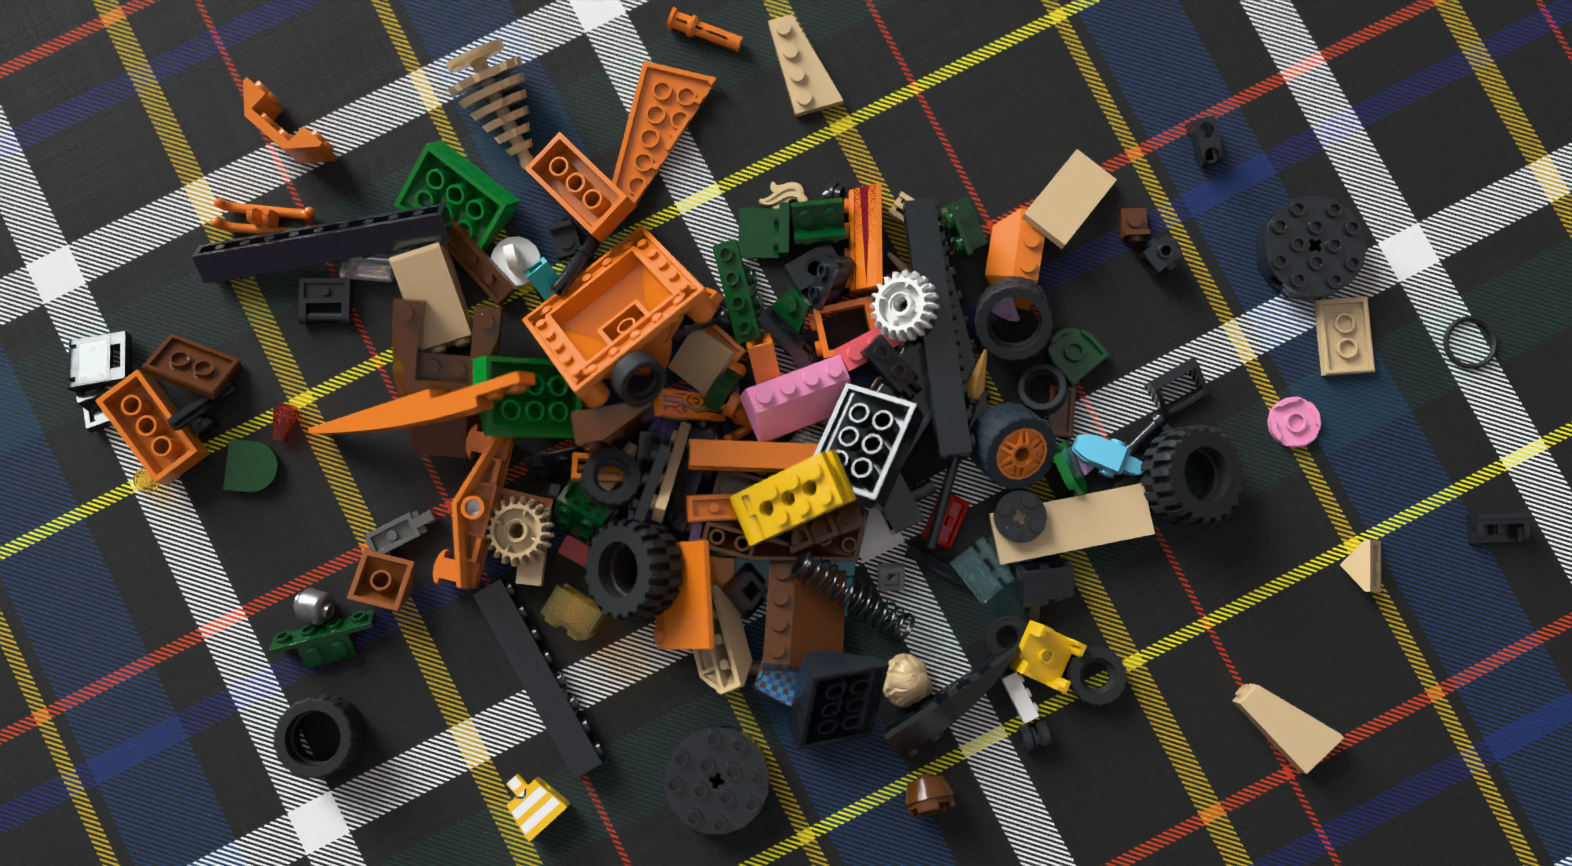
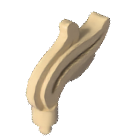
(784, 193)

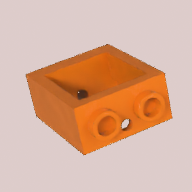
(816, 321)

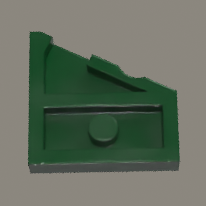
(793, 308)

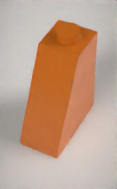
(763, 358)

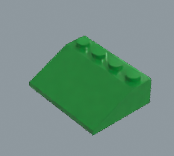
(469, 193)
(536, 413)

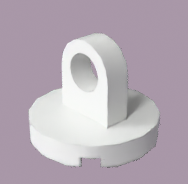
(514, 257)

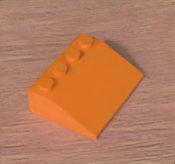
(689, 618)

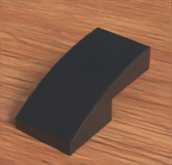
(93, 414)

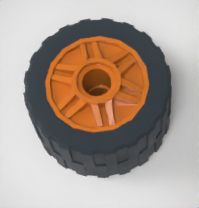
(1013, 445)

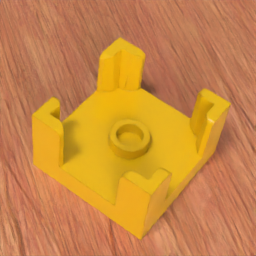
(1045, 655)

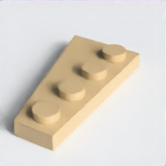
(803, 73)

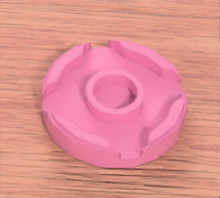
(1294, 422)

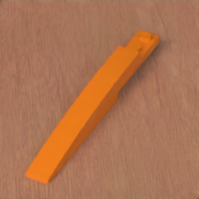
(428, 407)

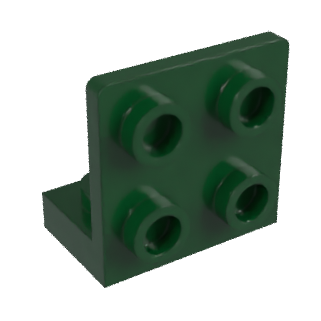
(962, 227)
(764, 232)
(578, 515)

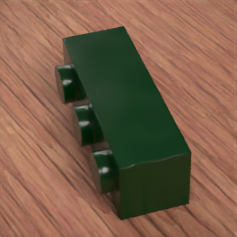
(722, 390)

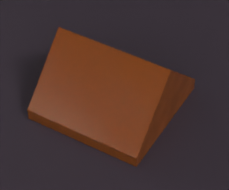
(382, 581)

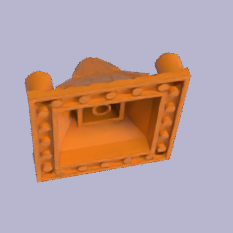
(615, 308)

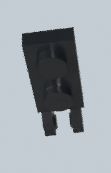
(787, 337)

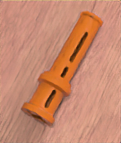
(690, 26)

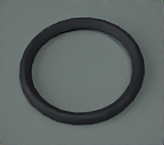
(1473, 319)

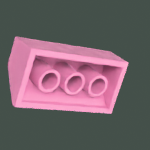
(795, 399)

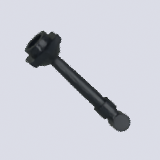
(721, 318)

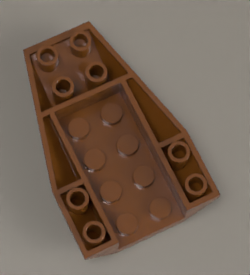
(730, 539)

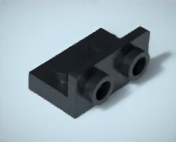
(830, 280)

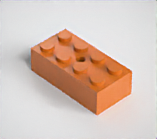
(580, 187)
(140, 415)

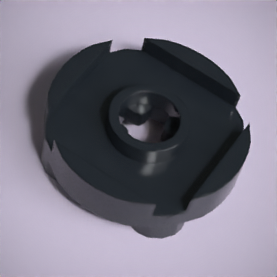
(1033, 523)

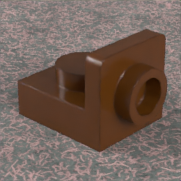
(1133, 225)

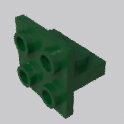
(818, 221)

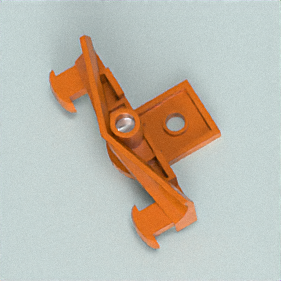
(474, 506)

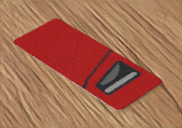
(574, 550)

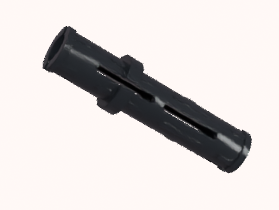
(583, 255)

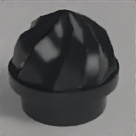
(833, 190)

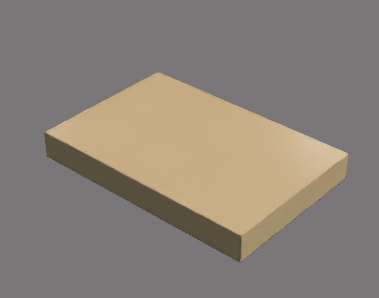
(1344, 336)

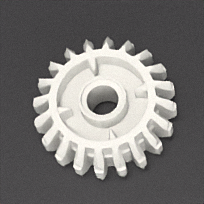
(918, 312)

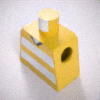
(534, 805)

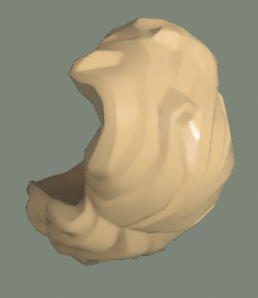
(906, 681)

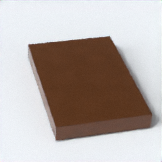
(192, 366)

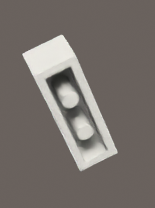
(1020, 696)

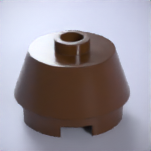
(929, 795)

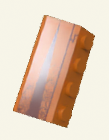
(865, 238)

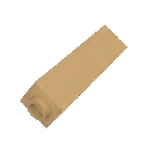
(1289, 729)

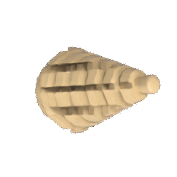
(492, 91)

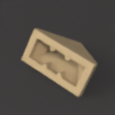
(1365, 565)

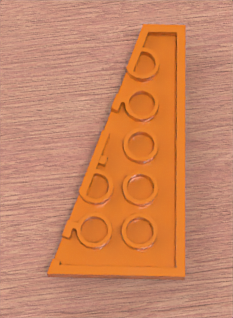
(658, 117)

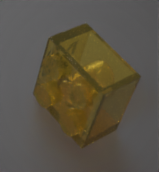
(574, 612)

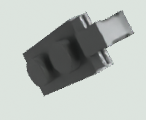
(399, 531)

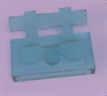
(977, 574)

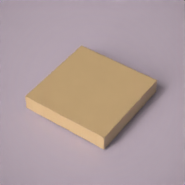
(701, 360)

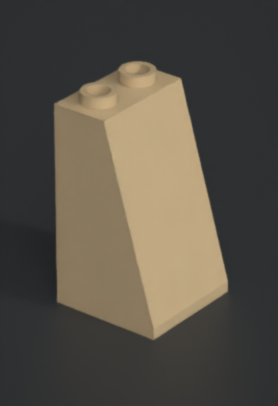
(432, 277)

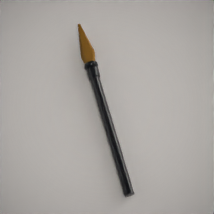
(975, 388)

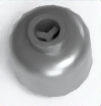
(314, 606)

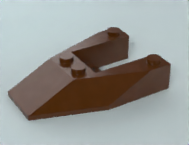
(421, 371)

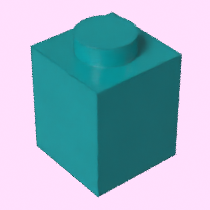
(542, 277)

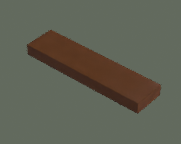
(479, 265)

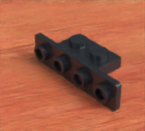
(685, 484)

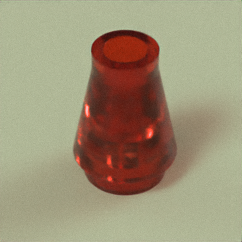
(283, 421)

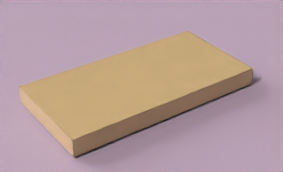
(1069, 198)

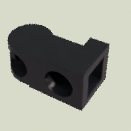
(1205, 141)

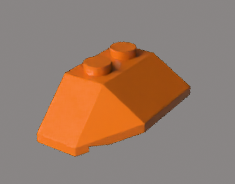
(1014, 252)

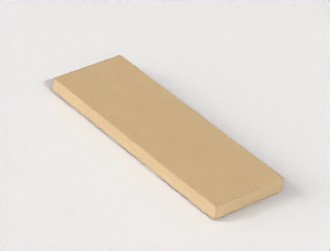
(1082, 523)

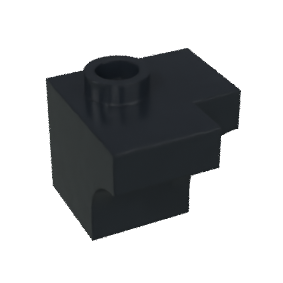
(746, 590)

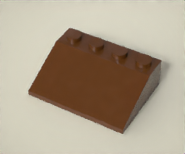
(610, 425)
(800, 617)

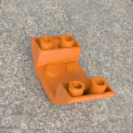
(262, 109)

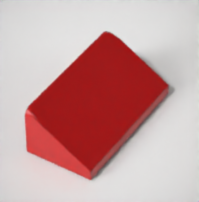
(952, 521)

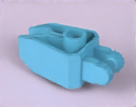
(1108, 456)

